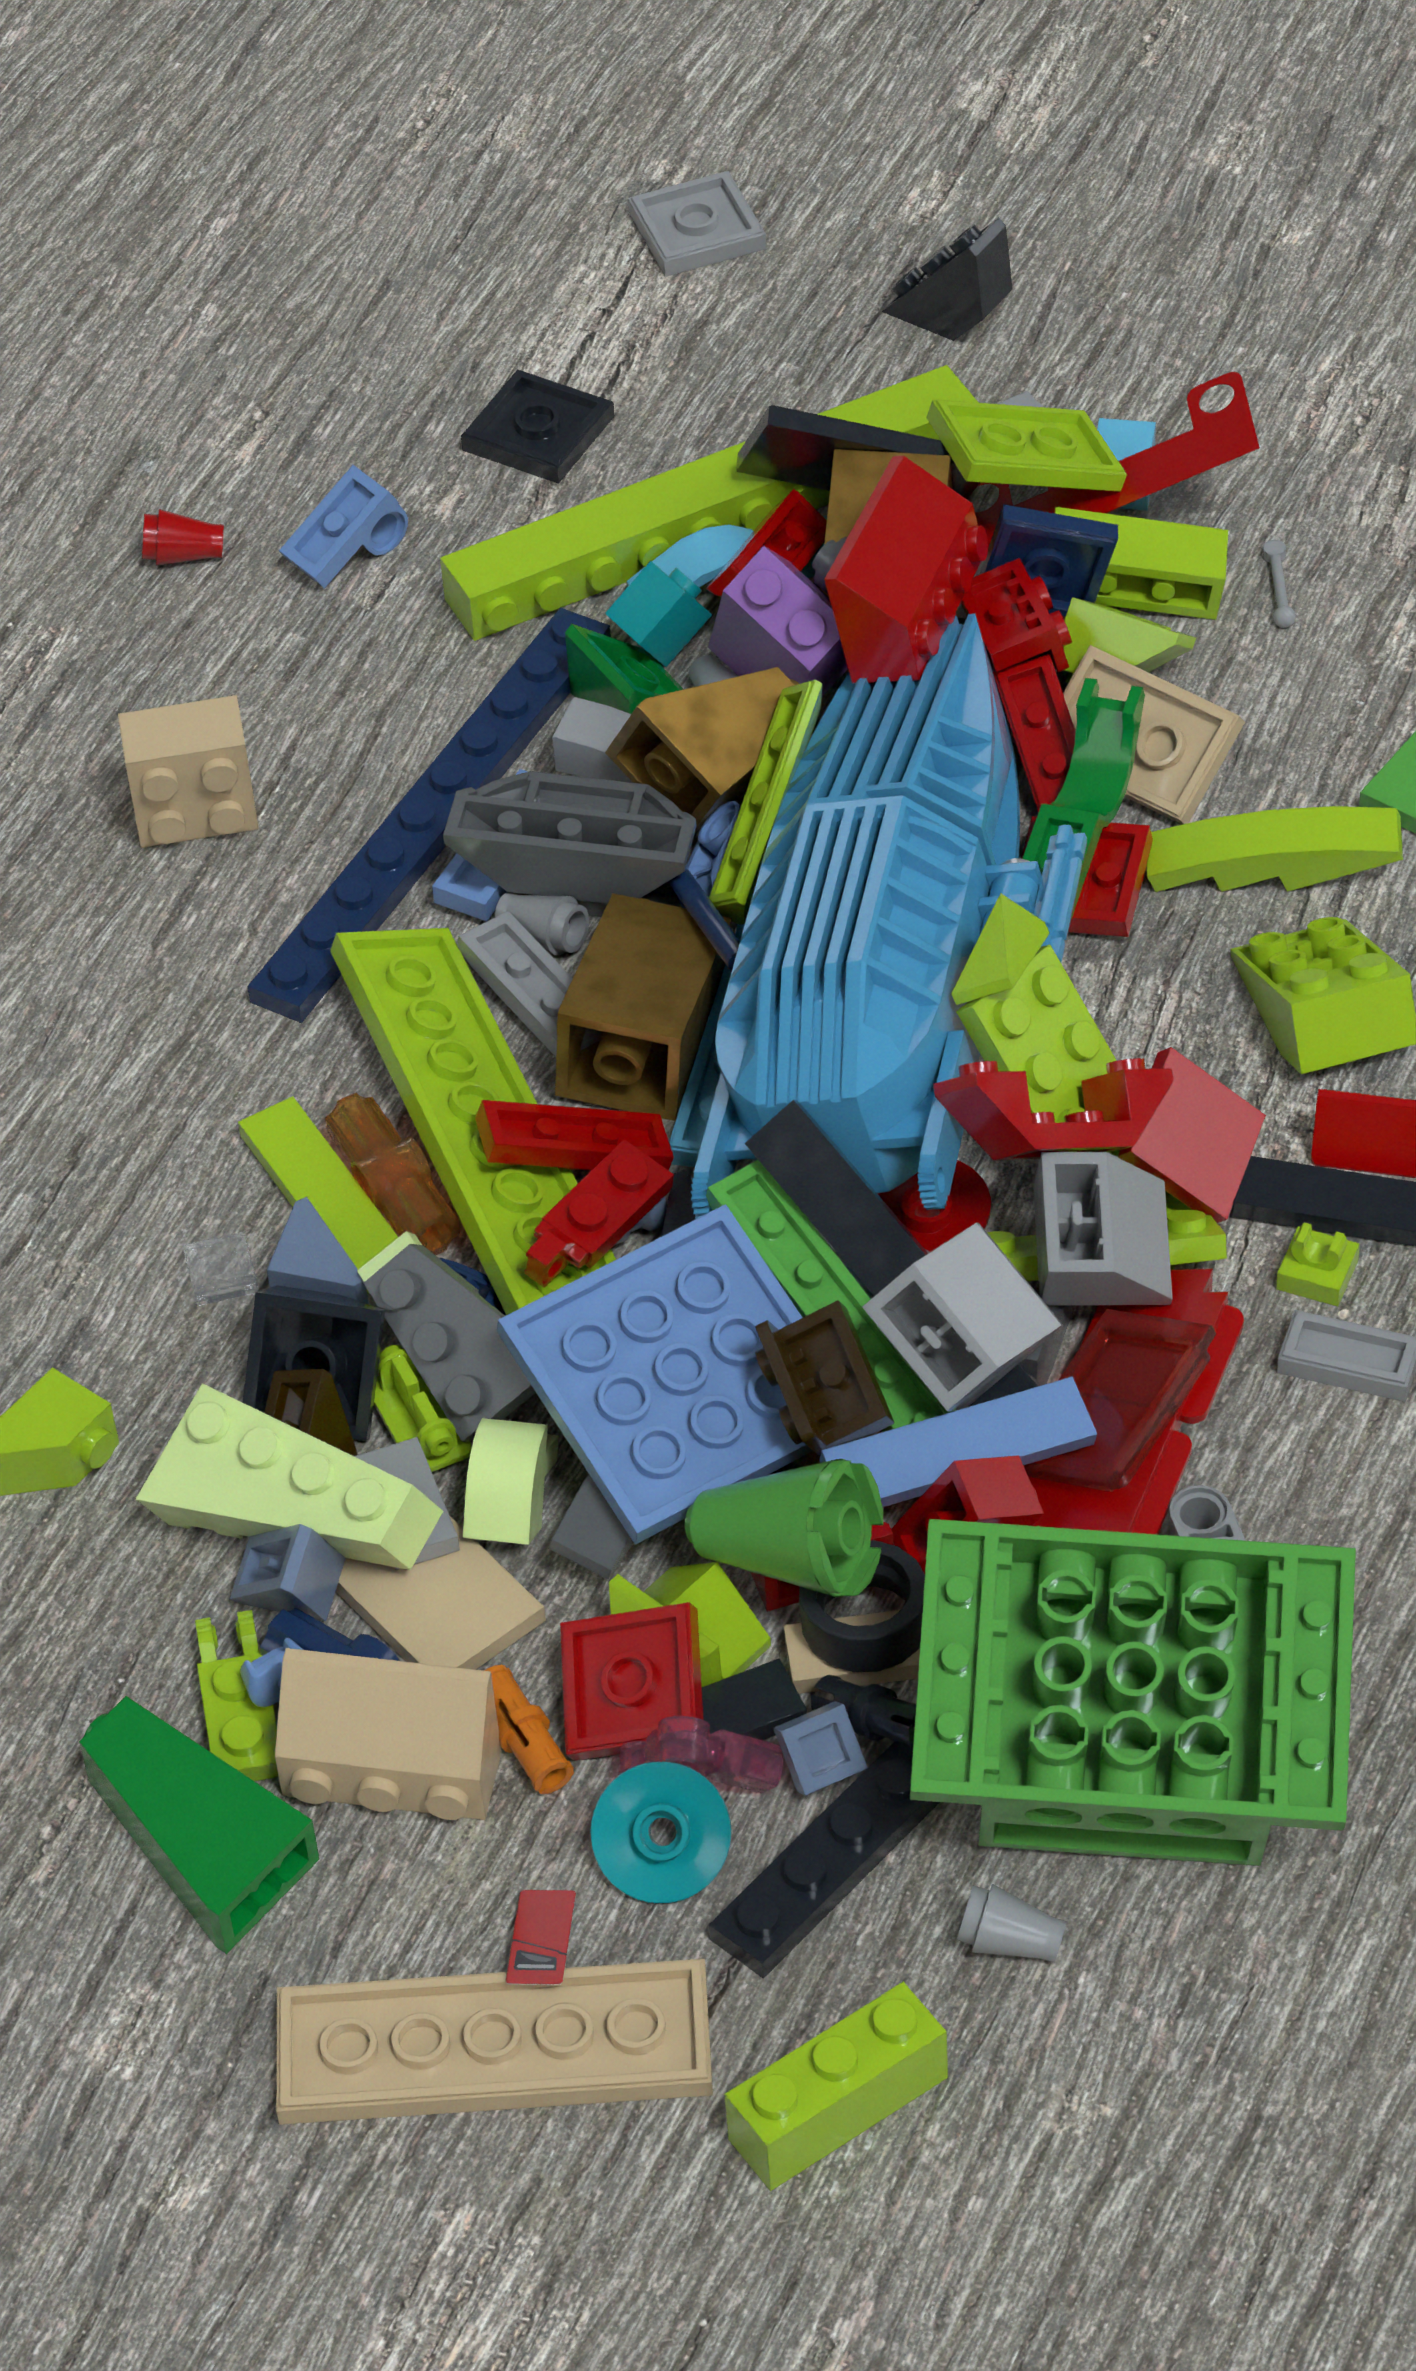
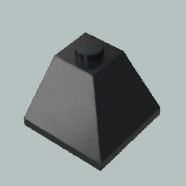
(316, 1332)

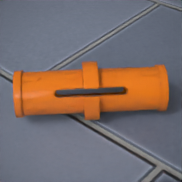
(526, 1734)

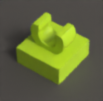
(1318, 1265)

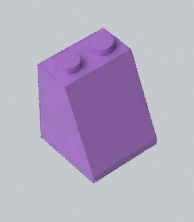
(778, 620)

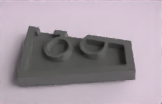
(450, 1338)

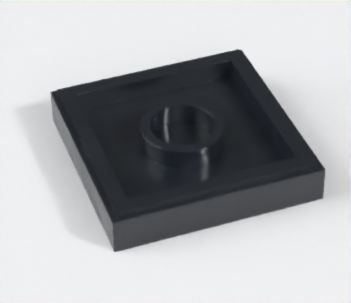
(537, 426)

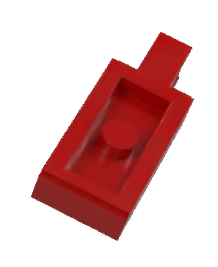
(597, 1212)

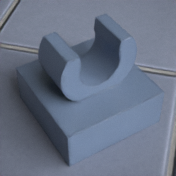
(820, 1748)

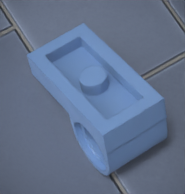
(348, 517)

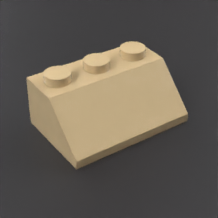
(387, 1734)

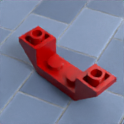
(999, 1115)

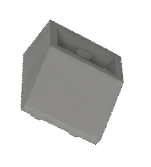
(1100, 1231)
(962, 1317)

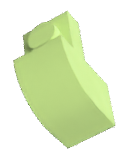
(507, 1480)

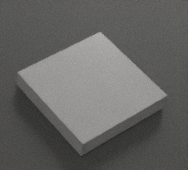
(697, 223)

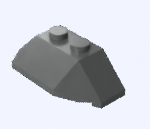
(570, 835)

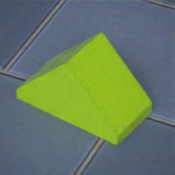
(721, 1612)

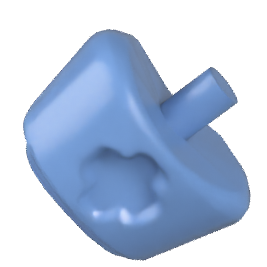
(264, 1674)

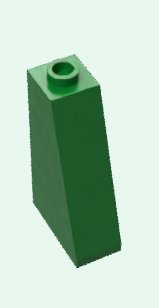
(198, 1820)

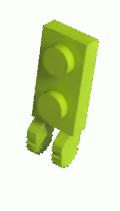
(235, 1725)

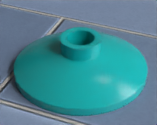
(624, 1838)

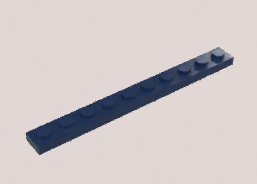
(414, 830)

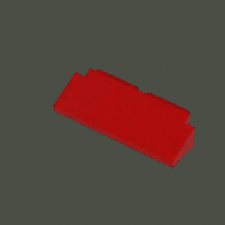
(1147, 1498)

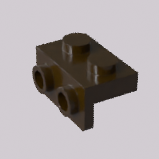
(823, 1379)

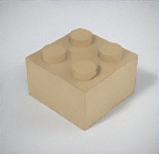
(188, 771)

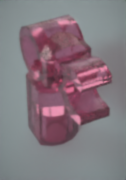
(717, 1756)

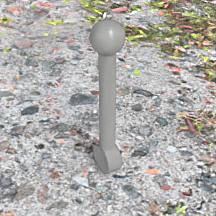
(1274, 553)

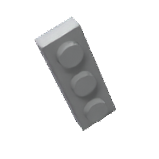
(521, 975)

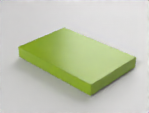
(1025, 445)

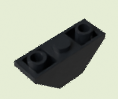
(956, 285)

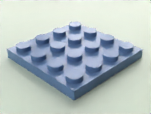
(660, 1370)

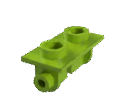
(413, 1411)

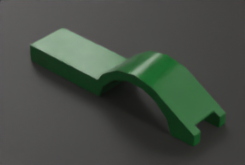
(1097, 773)

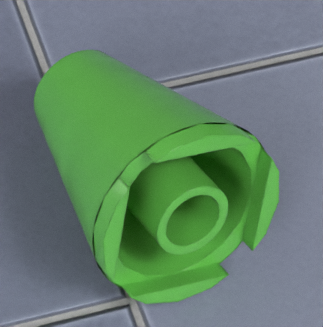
(794, 1526)

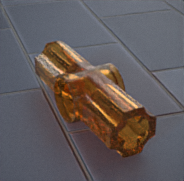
(392, 1172)

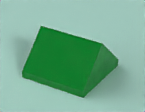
(613, 670)

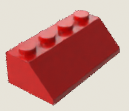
(903, 572)

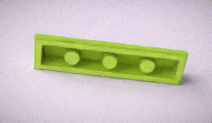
(771, 778)

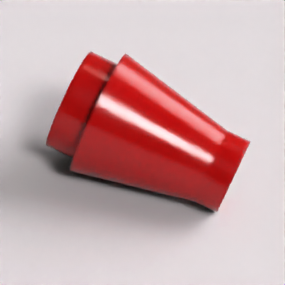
(179, 538)

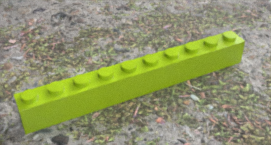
(622, 531)

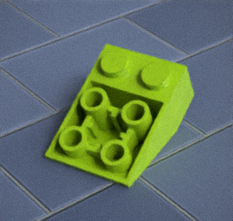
(1327, 994)

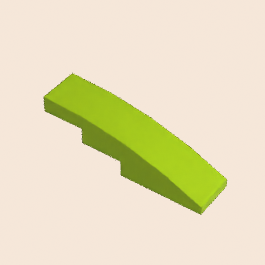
(1291, 843)

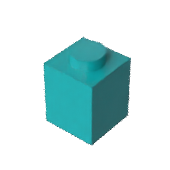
(660, 612)

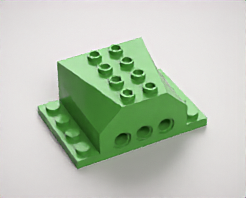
(1134, 1689)

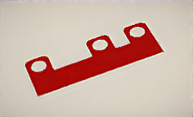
(1211, 442)

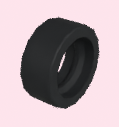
(869, 1646)

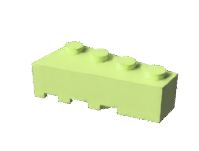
(255, 1474)

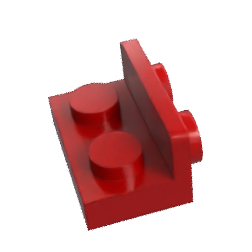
(1016, 617)

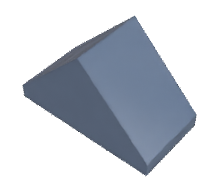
(313, 1258)
(289, 1571)

